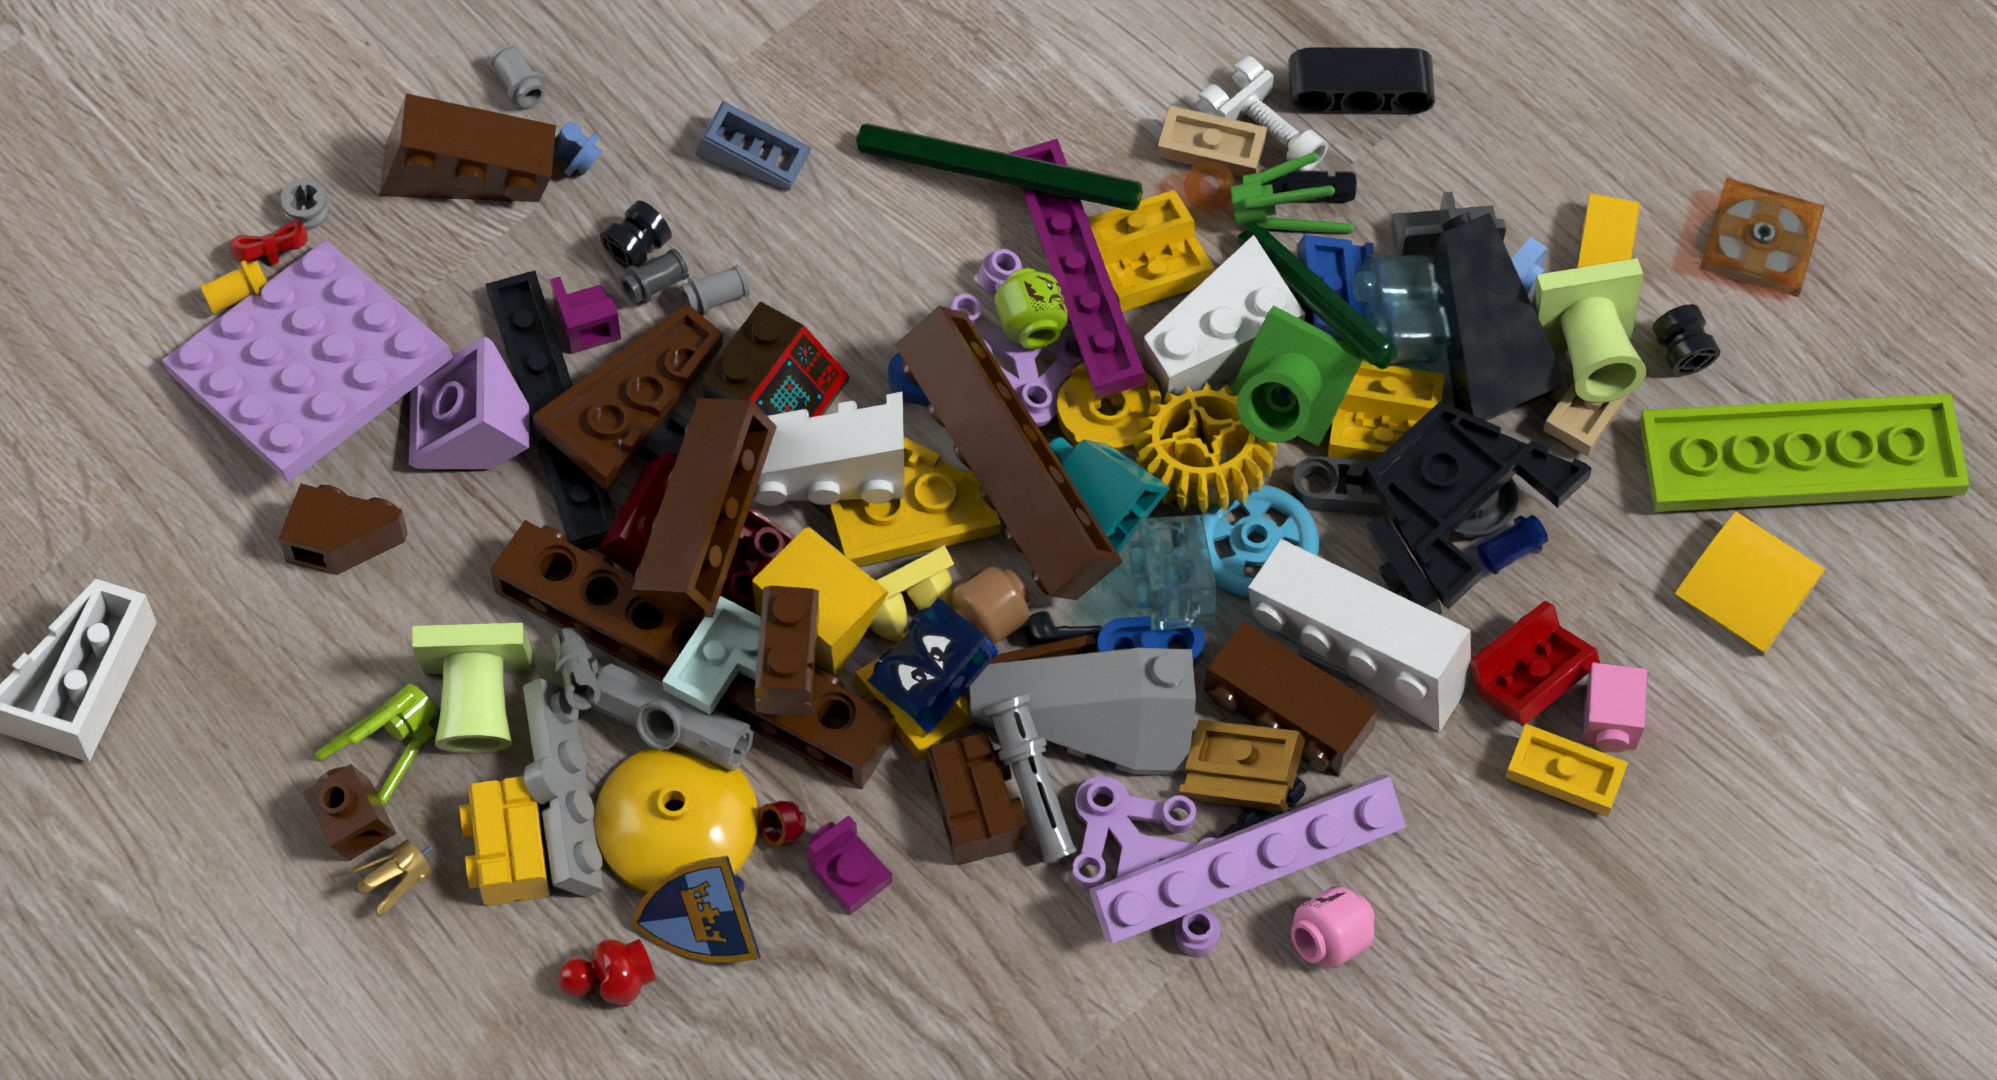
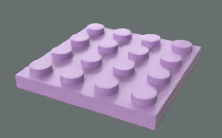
(307, 360)

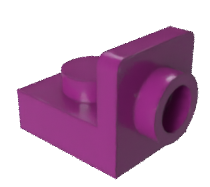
(846, 865)

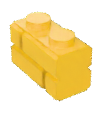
(507, 842)

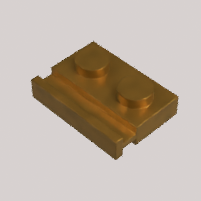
(1242, 765)

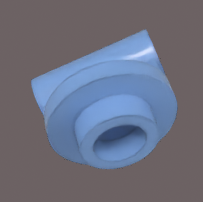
(575, 148)

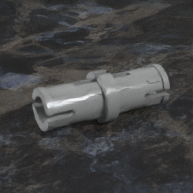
(576, 668)

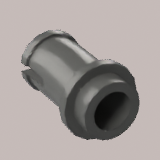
(654, 276)

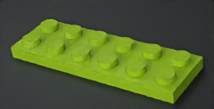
(1803, 452)

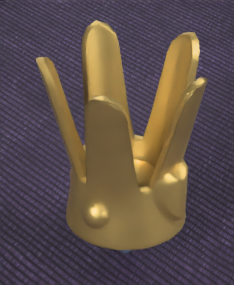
(403, 861)

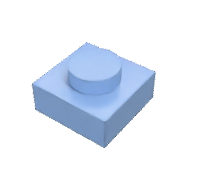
(1529, 263)

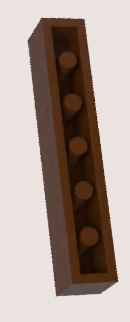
(1007, 454)

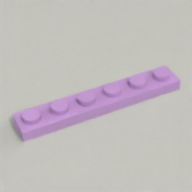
(1247, 859)

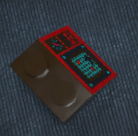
(776, 367)

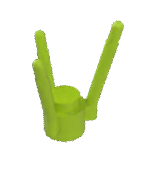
(401, 716)

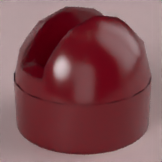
(781, 823)

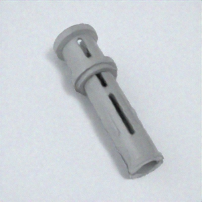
(1024, 751)

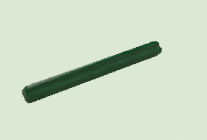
(1000, 166)

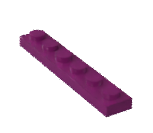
(1084, 283)

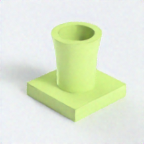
(1593, 318)
(473, 687)

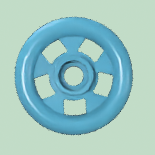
(1297, 529)

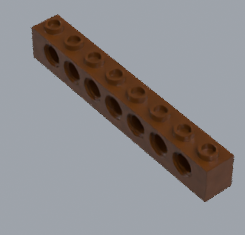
(538, 552)

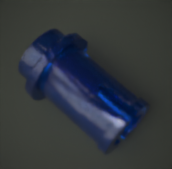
(1522, 538)

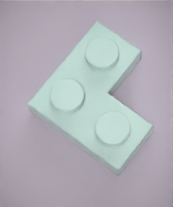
(715, 656)

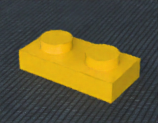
(1566, 770)

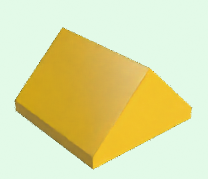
(846, 594)

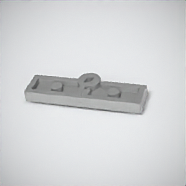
(561, 780)

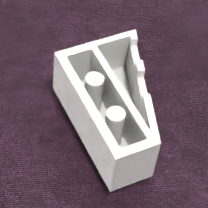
(1216, 323)
(836, 455)
(78, 672)

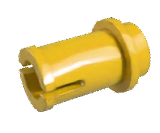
(234, 286)

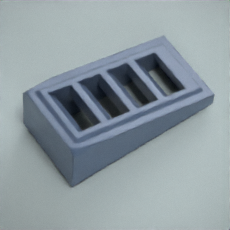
(744, 126)

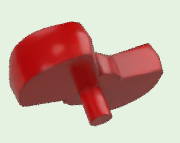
(289, 237)

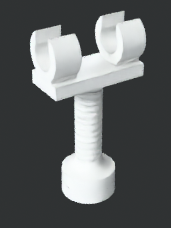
(1255, 87)

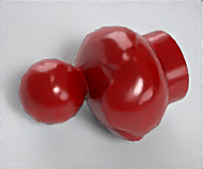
(617, 967)

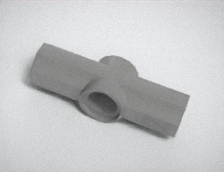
(671, 721)

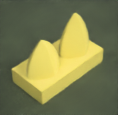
(924, 583)

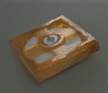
(1762, 237)

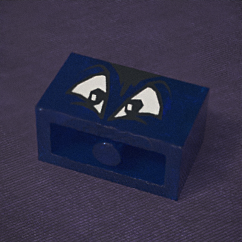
(932, 665)

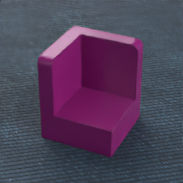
(586, 316)

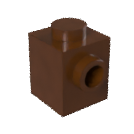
(349, 811)

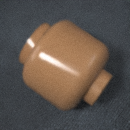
(993, 602)

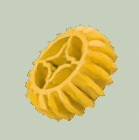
(1202, 449)

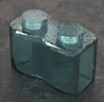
(1404, 305)

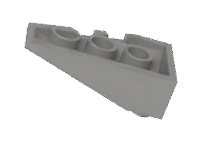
(1106, 704)

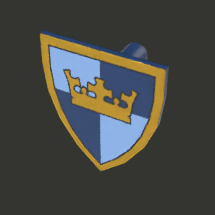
(699, 913)

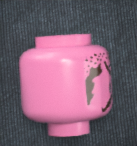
(1333, 927)

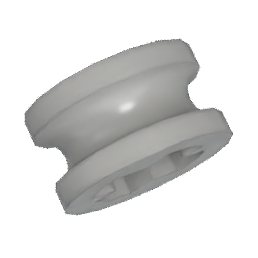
(306, 189)

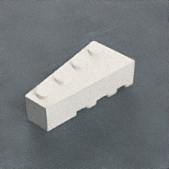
(1371, 632)

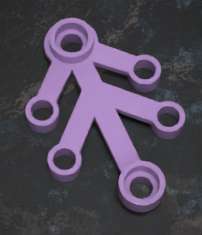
(1026, 378)
(1138, 849)

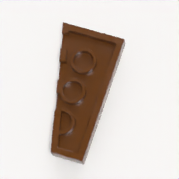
(626, 398)

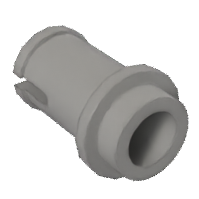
(523, 84)
(715, 289)

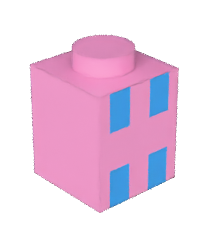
(1614, 707)

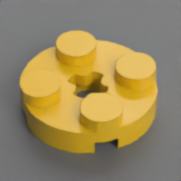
(1081, 420)

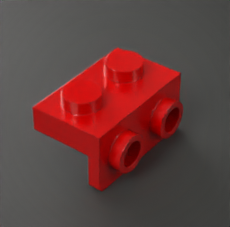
(1531, 665)

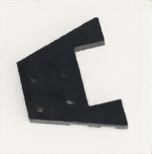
(1445, 473)

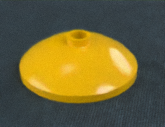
(647, 840)

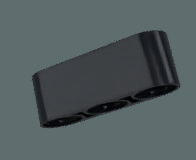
(1361, 81)

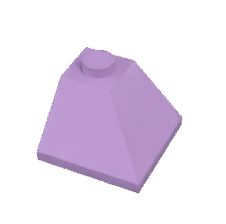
(468, 413)

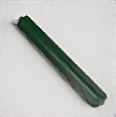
(1324, 300)

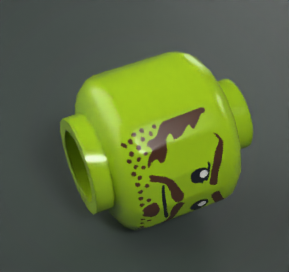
(1031, 308)

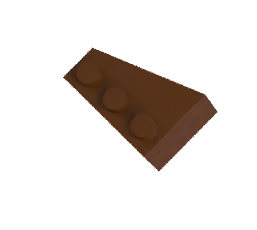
(465, 153)

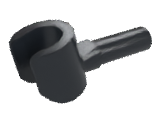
(1043, 630)

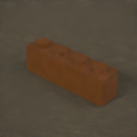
(704, 507)

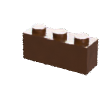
(1290, 693)

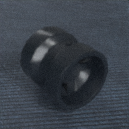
(636, 235)
(1686, 339)

